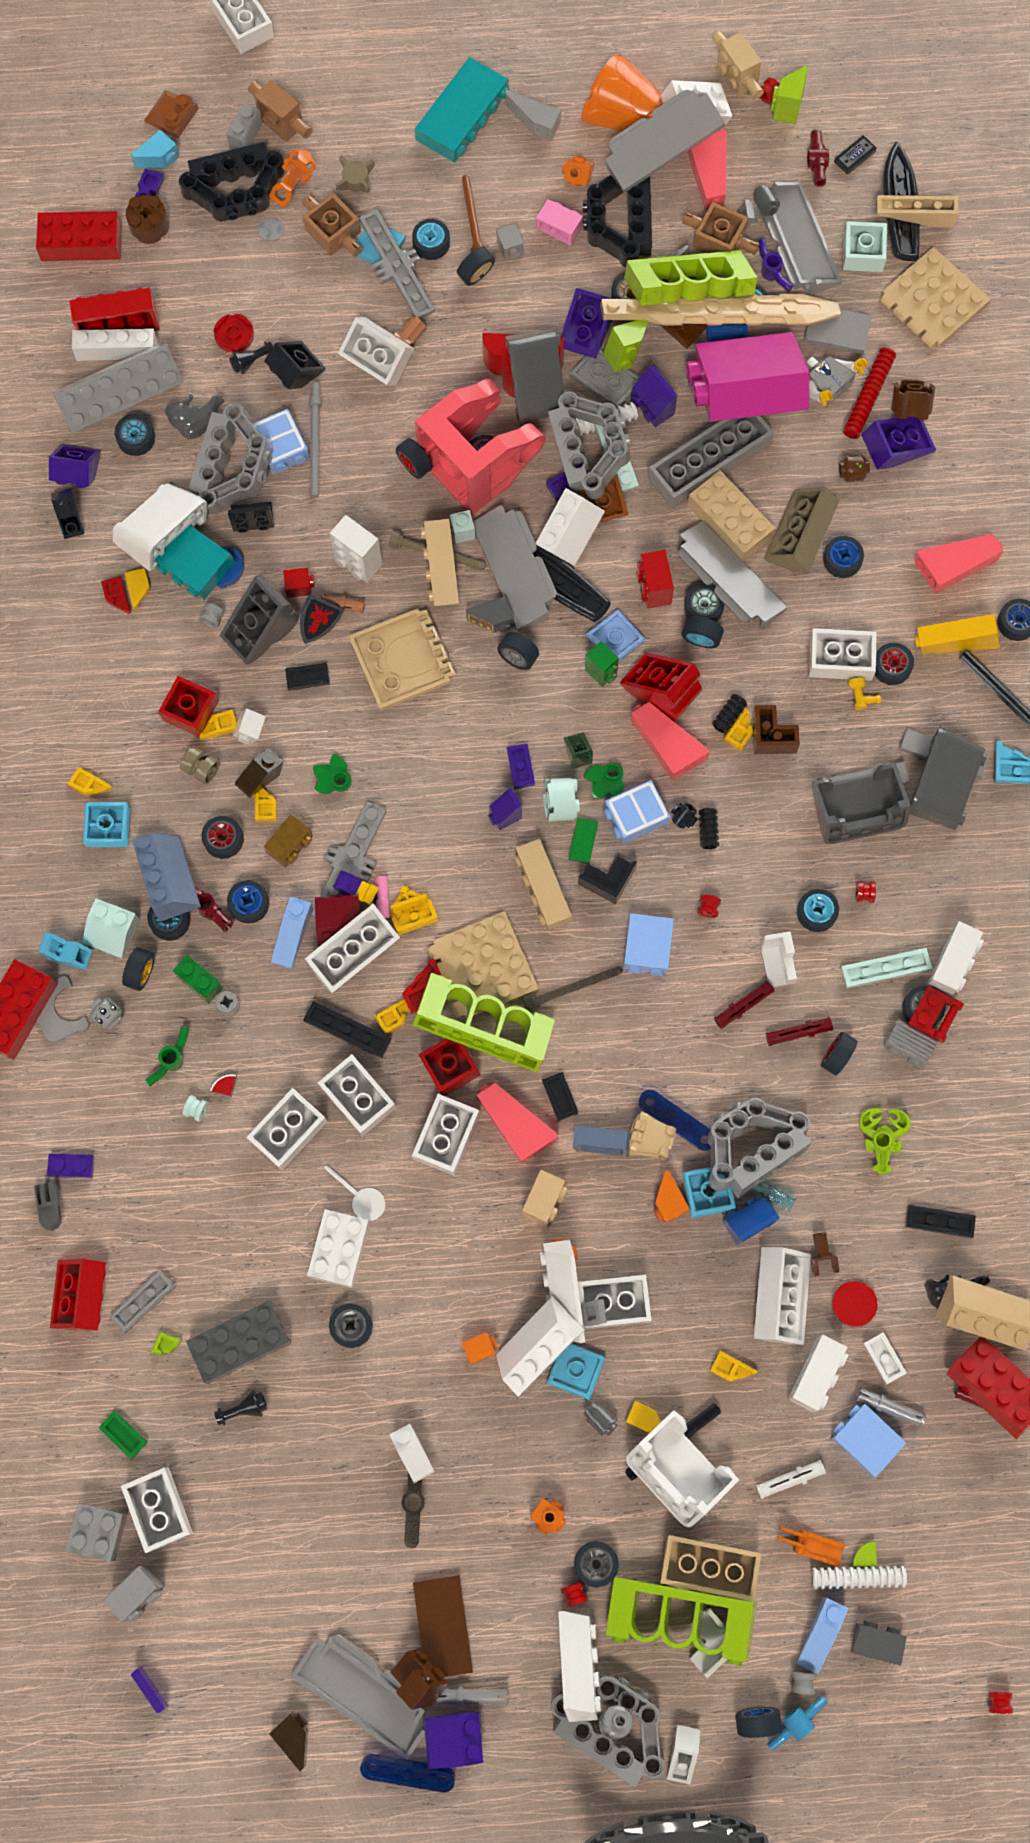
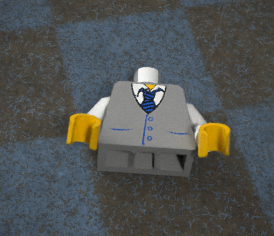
(832, 377)

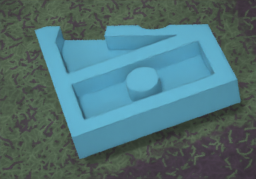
(1011, 766)

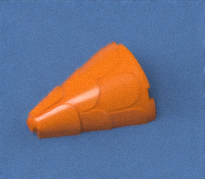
(620, 96)

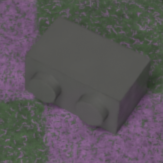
(878, 1643)

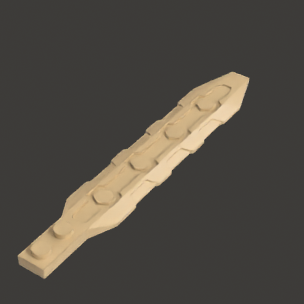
(749, 310)

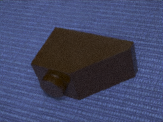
(259, 773)
(292, 1738)

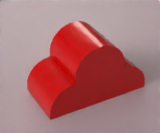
(497, 361)
(664, 683)

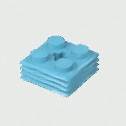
(97, 814)
(698, 1202)

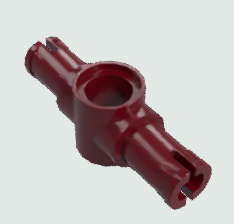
(818, 158)
(214, 911)

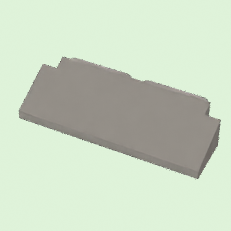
(662, 138)
(801, 241)
(517, 572)
(734, 581)
(361, 1692)

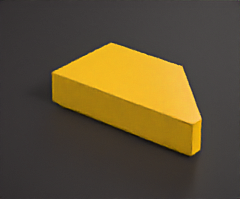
(137, 585)
(219, 725)
(740, 732)
(88, 783)
(265, 807)
(392, 1017)
(731, 1368)
(643, 1417)

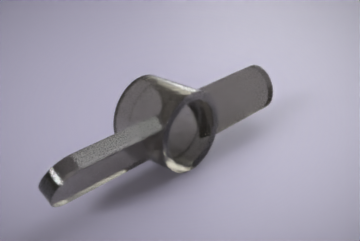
(412, 1520)

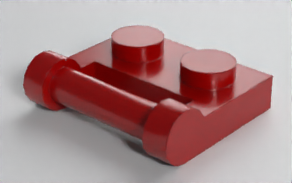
(928, 1011)

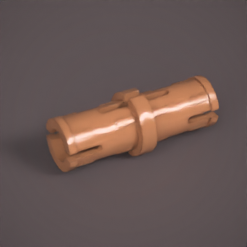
(346, 603)

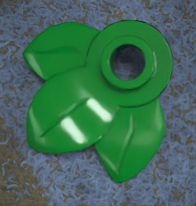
(330, 774)
(603, 783)

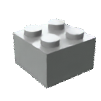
(96, 1532)
(134, 1593)

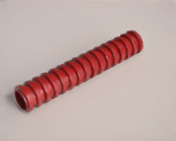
(869, 393)

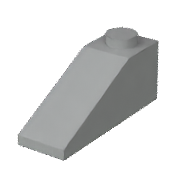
(536, 116)

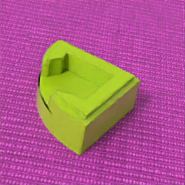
(165, 1344)
(866, 1555)

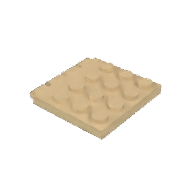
(934, 298)
(402, 658)
(485, 960)

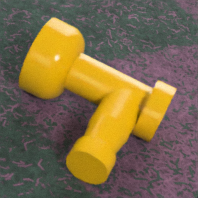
(860, 700)

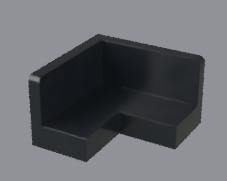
(609, 885)

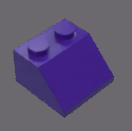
(654, 397)
(74, 465)
(453, 1740)

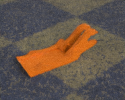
(815, 1546)

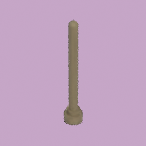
(398, 540)

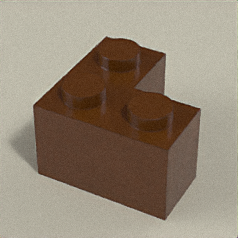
(769, 736)
(419, 1680)

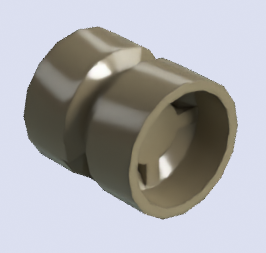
(197, 763)

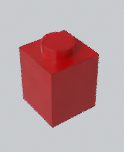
(298, 582)

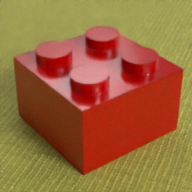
(655, 579)
(188, 706)
(449, 1065)

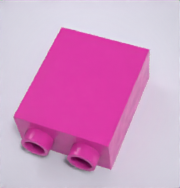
(749, 377)

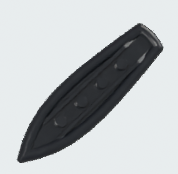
(901, 181)
(573, 588)

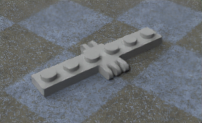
(396, 264)
(352, 856)

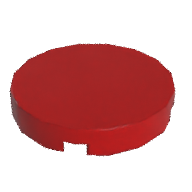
(233, 333)
(854, 1304)

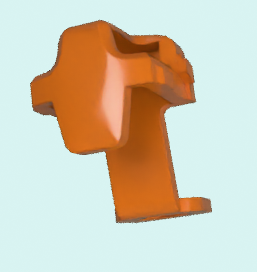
(296, 172)

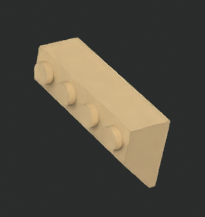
(986, 1312)

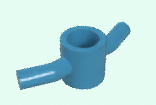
(798, 1723)

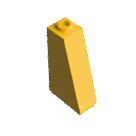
(959, 635)

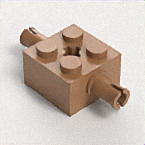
(279, 110)
(332, 224)
(720, 230)

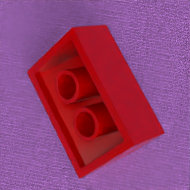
(78, 1294)

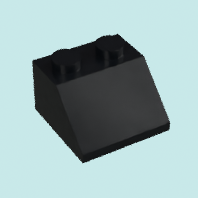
(293, 364)

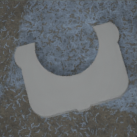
(51, 1024)

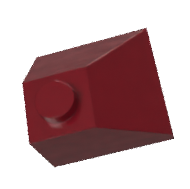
(333, 914)

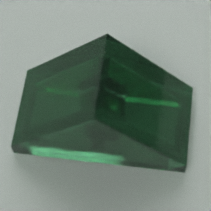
(578, 750)

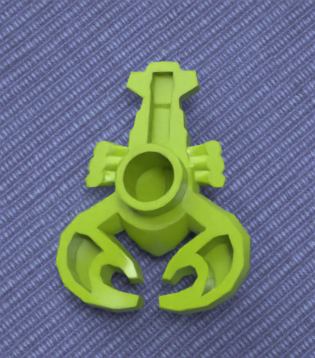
(884, 1137)

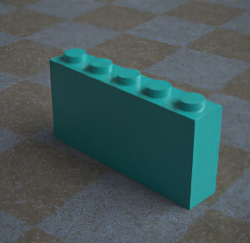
(462, 110)
(194, 562)

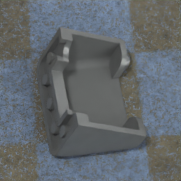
(535, 373)
(947, 779)
(861, 806)

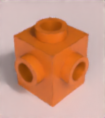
(577, 171)
(539, 1517)

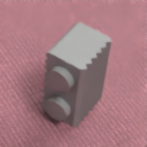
(244, 127)
(910, 1043)

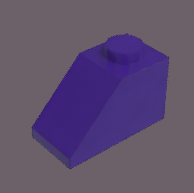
(505, 810)

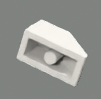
(412, 1453)
(683, 1754)

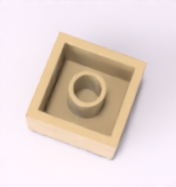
(543, 1199)

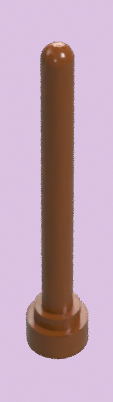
(471, 213)

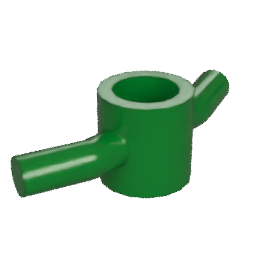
(164, 1052)

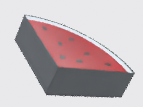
(224, 1085)

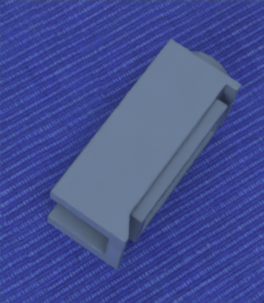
(601, 1140)

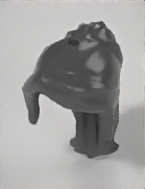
(190, 419)

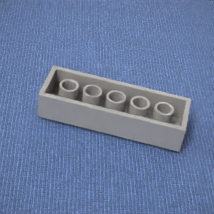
(118, 387)
(715, 449)

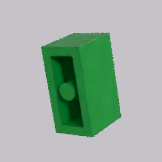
(601, 664)
(197, 979)

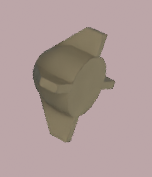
(355, 175)

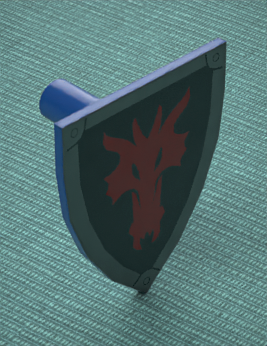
(318, 618)

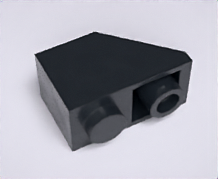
(67, 513)

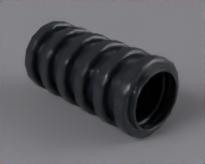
(729, 713)
(708, 828)

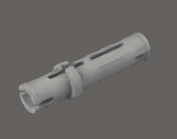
(890, 1407)
(473, 1696)

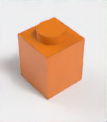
(480, 1348)

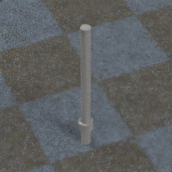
(315, 404)

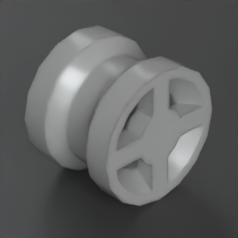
(211, 615)
(231, 1005)
(803, 1682)

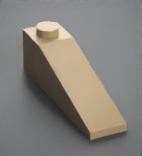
(923, 210)

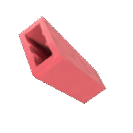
(709, 168)
(955, 561)
(668, 741)
(516, 1124)

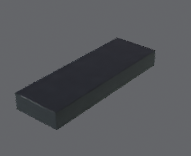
(940, 1221)

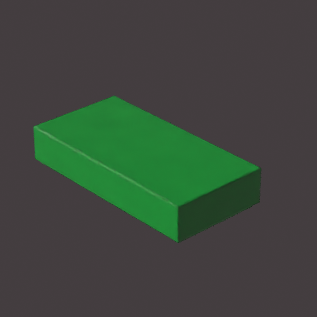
(583, 841)
(123, 1435)

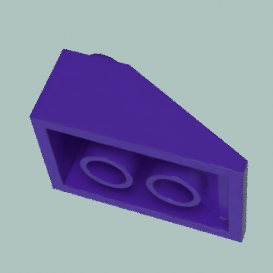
(584, 324)
(897, 441)

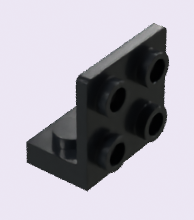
(251, 517)

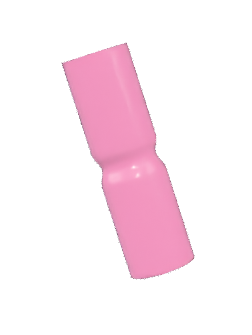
(382, 902)

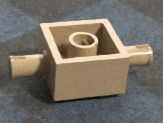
(738, 64)

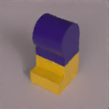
(350, 885)

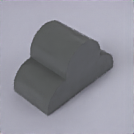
(258, 620)

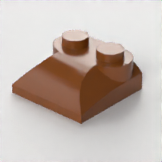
(172, 113)
(611, 501)

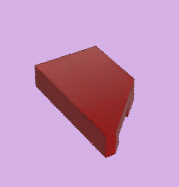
(115, 594)

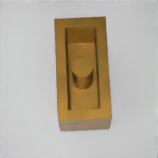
(288, 841)

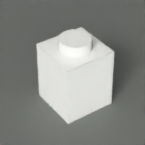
(248, 726)

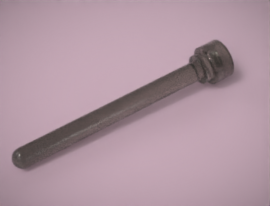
(533, 1002)

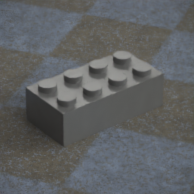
(238, 1342)

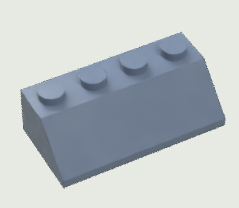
(166, 875)

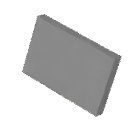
(844, 332)
(602, 381)

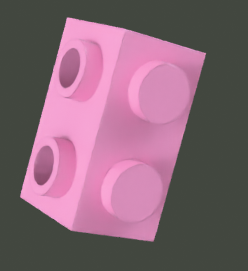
(559, 222)

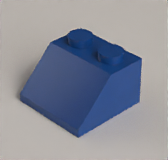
(750, 1220)

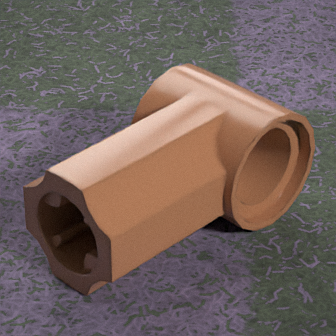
(411, 331)

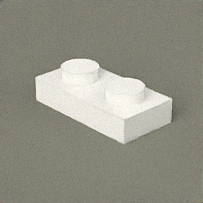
(884, 1358)

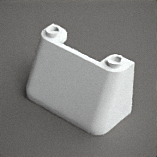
(158, 523)
(679, 1471)

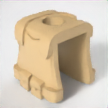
(650, 1137)

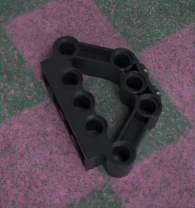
(220, 165)
(610, 240)

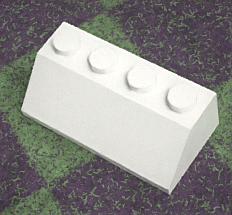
(351, 948)
(562, 1279)
(782, 1295)
(537, 1345)
(577, 1667)

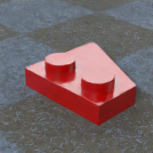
(414, 992)

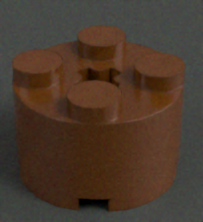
(147, 218)
(912, 399)

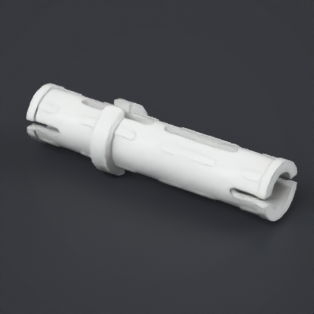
(816, 1470)

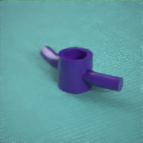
(776, 261)

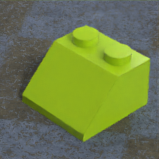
(789, 95)
(624, 344)

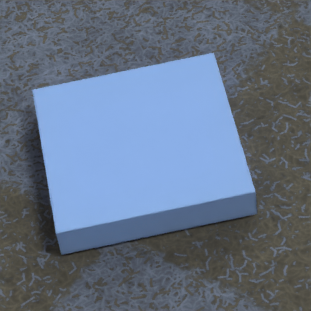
(617, 635)

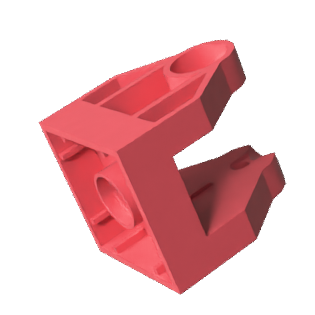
(467, 473)

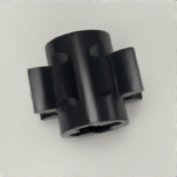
(684, 815)

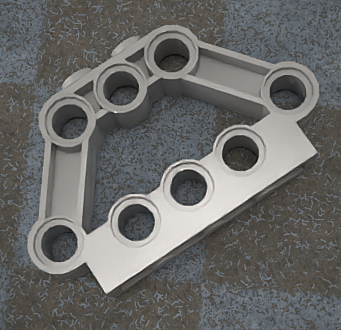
(609, 463)
(234, 489)
(768, 1117)
(634, 1768)

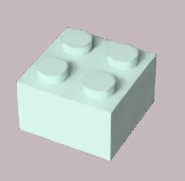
(864, 246)

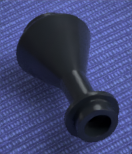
(243, 360)
(251, 1405)

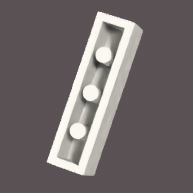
(111, 344)

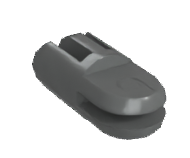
(48, 1205)

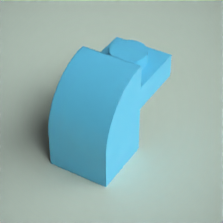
(65, 952)

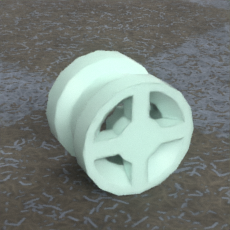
(195, 1108)

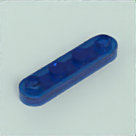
(670, 1114)
(407, 1773)

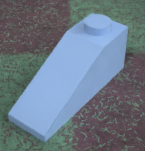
(291, 932)
(822, 1635)

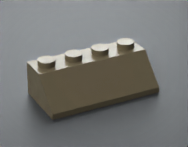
(802, 529)

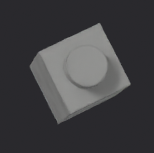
(510, 241)

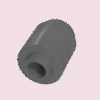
(766, 200)
(600, 1418)

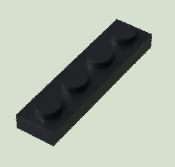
(347, 1030)

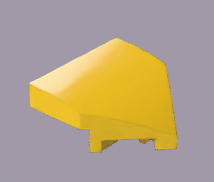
(412, 911)

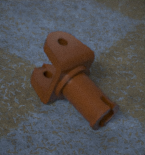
(822, 1253)

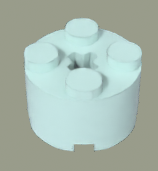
(560, 799)

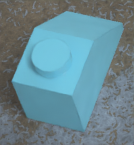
(156, 152)

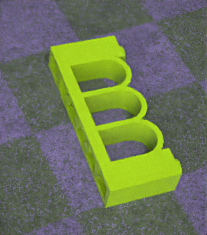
(646, 274)
(536, 1026)
(624, 1607)

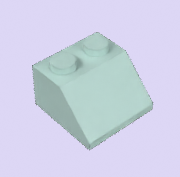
(109, 928)

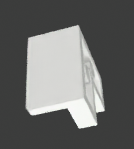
(778, 959)
(713, 1632)

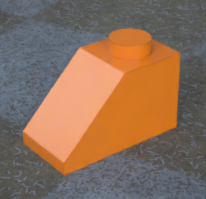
(669, 1200)

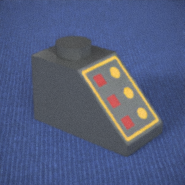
(492, 615)

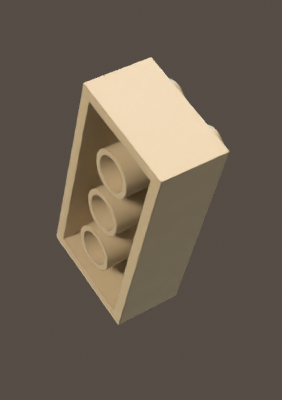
(731, 516)
(710, 1568)

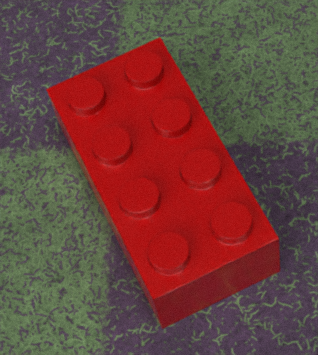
(78, 236)
(115, 311)
(22, 1000)
(994, 1385)

